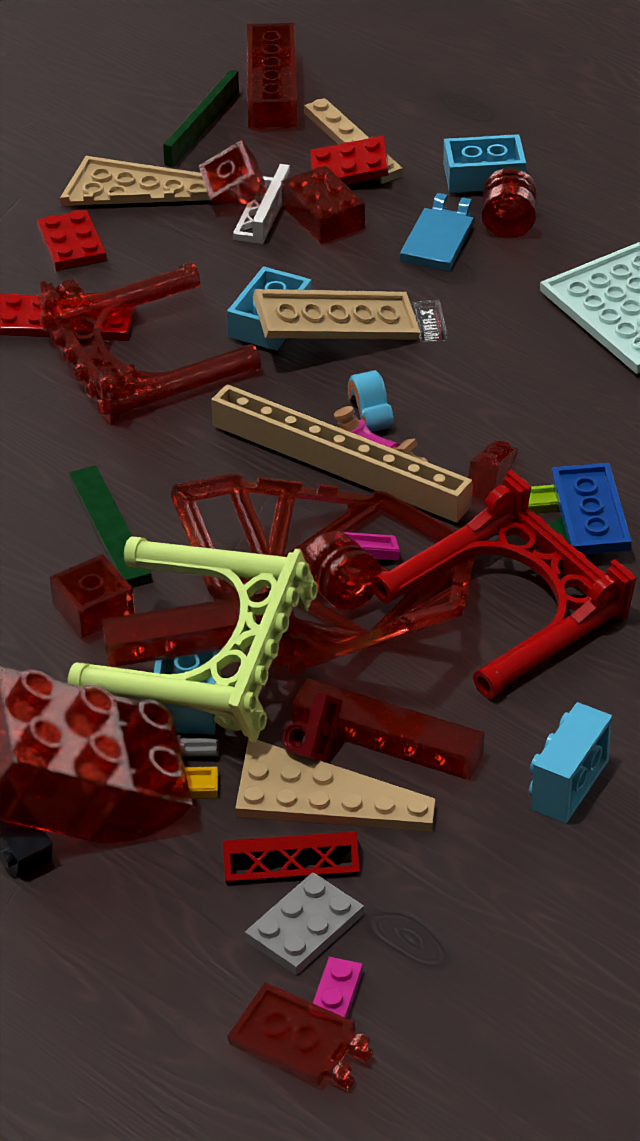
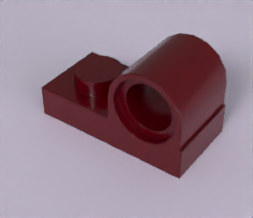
(319, 730)

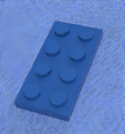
(591, 508)

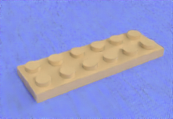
(335, 314)

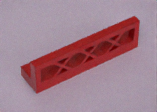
(287, 843)

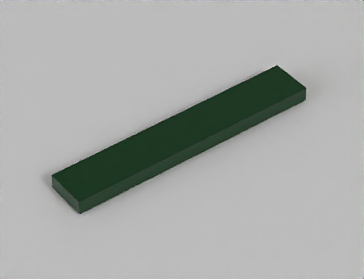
(201, 118)
(106, 521)

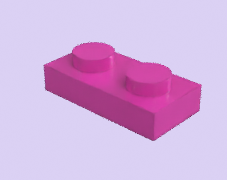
(338, 985)

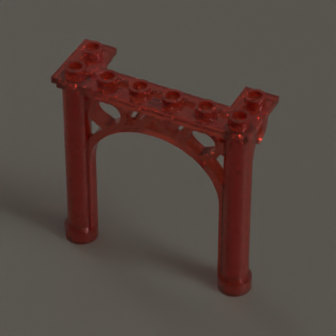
(114, 384)

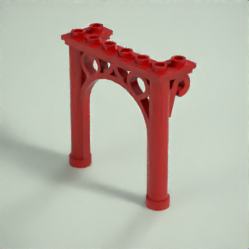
(506, 515)

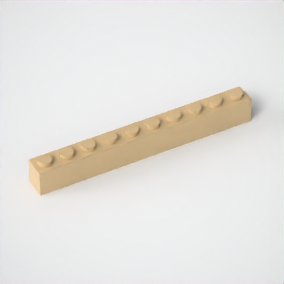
(342, 453)

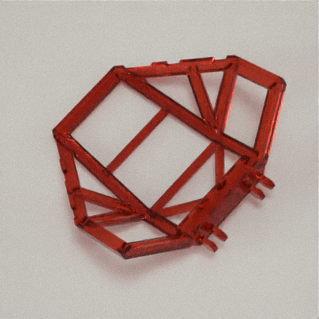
(315, 640)

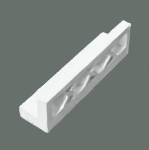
(265, 212)

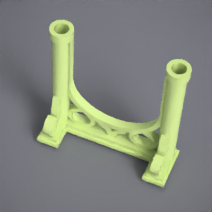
(232, 698)

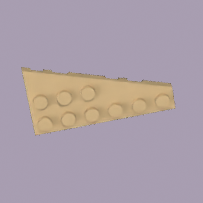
(123, 182)
(303, 789)

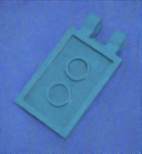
(438, 235)

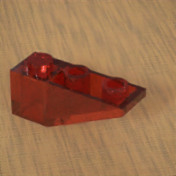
(490, 467)

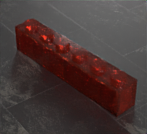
(176, 631)
(397, 730)

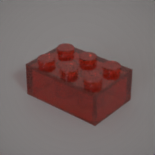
(323, 204)

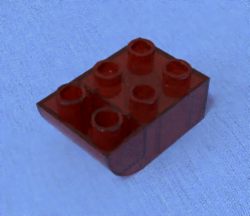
(87, 760)

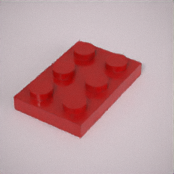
(354, 160)
(71, 240)

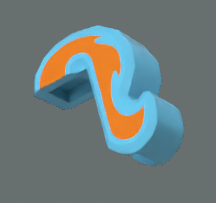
(371, 399)

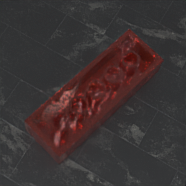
(271, 75)

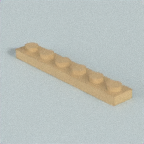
(343, 130)

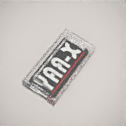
(430, 320)

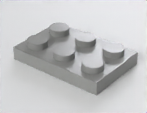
(304, 923)

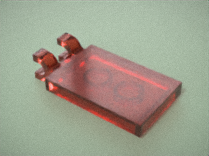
(299, 1037)

